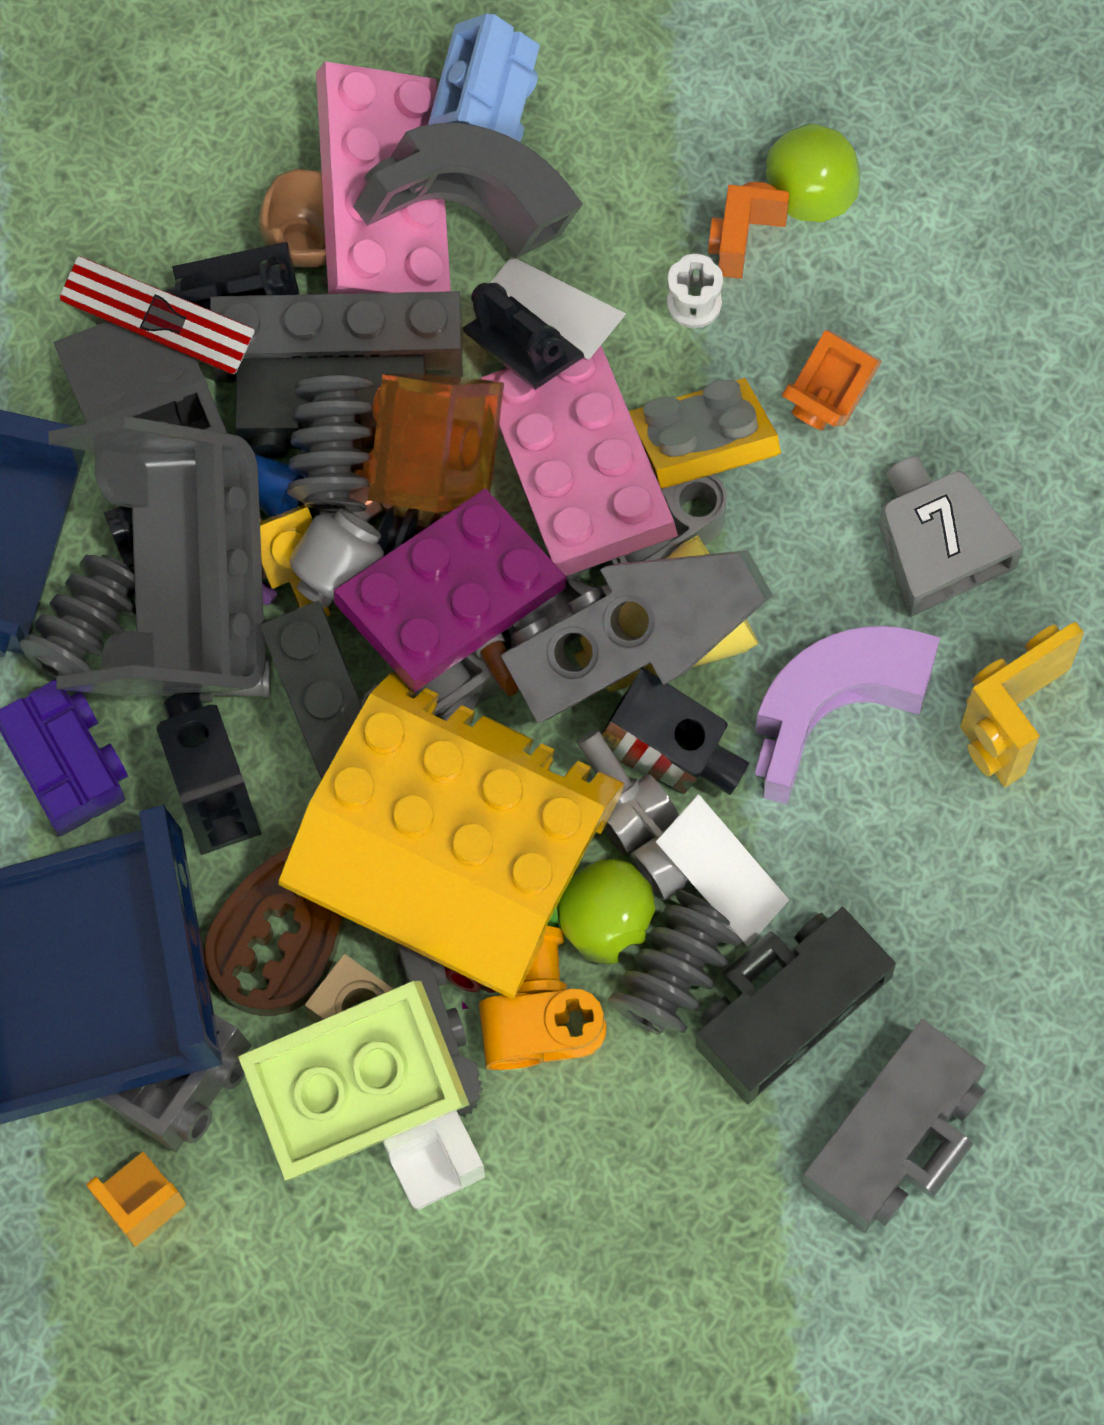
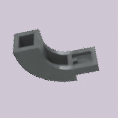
(479, 169)

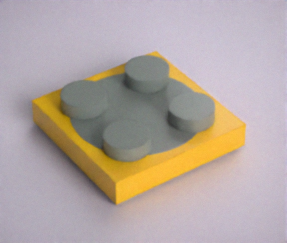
(705, 432)

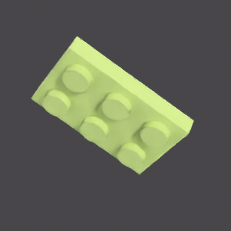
(353, 1080)

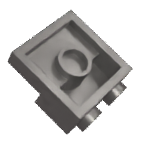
(178, 1107)

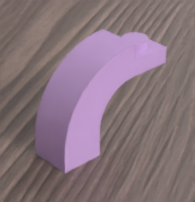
(843, 669)

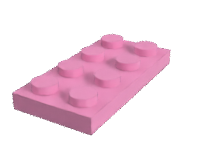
(359, 126)
(582, 465)

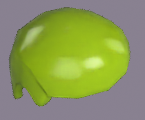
(816, 170)
(606, 909)

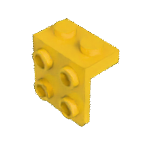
(994, 723)

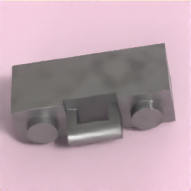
(872, 1149)

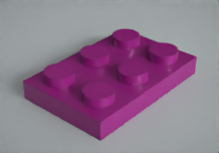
(449, 590)

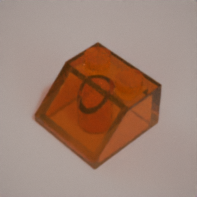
(433, 440)

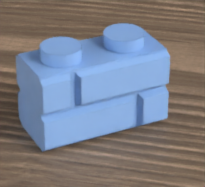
(486, 76)

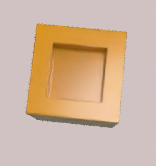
(137, 1198)

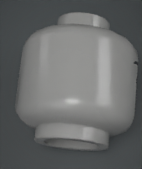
(333, 553)

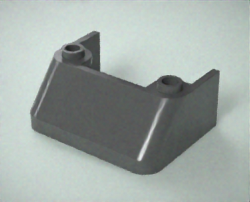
(192, 558)

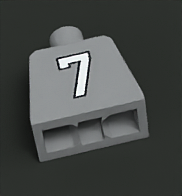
(942, 536)

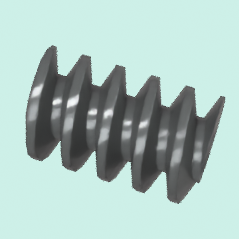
(329, 442)
(82, 617)
(674, 965)

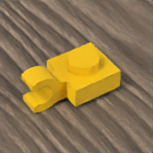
(278, 540)

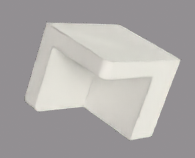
(434, 1160)

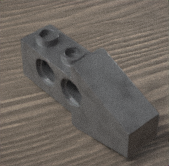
(689, 610)

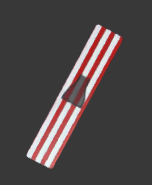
(157, 315)

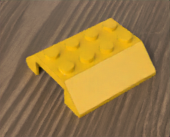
(447, 834)

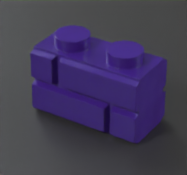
(61, 758)

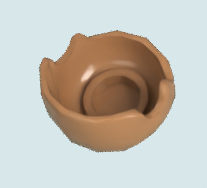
(295, 214)

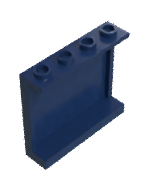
(101, 972)

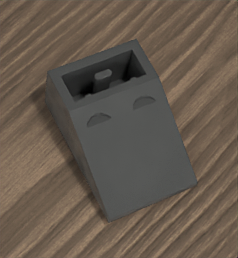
(136, 377)

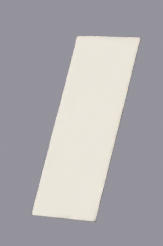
(573, 313)
(722, 870)

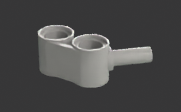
(637, 819)

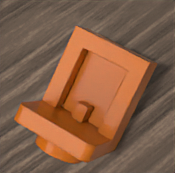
(745, 204)
(831, 382)

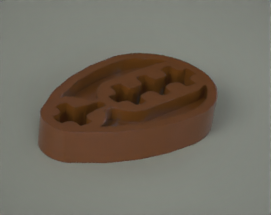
(244, 923)

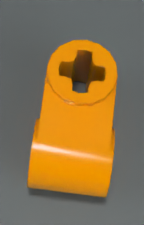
(528, 1028)

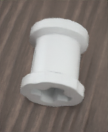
(707, 304)

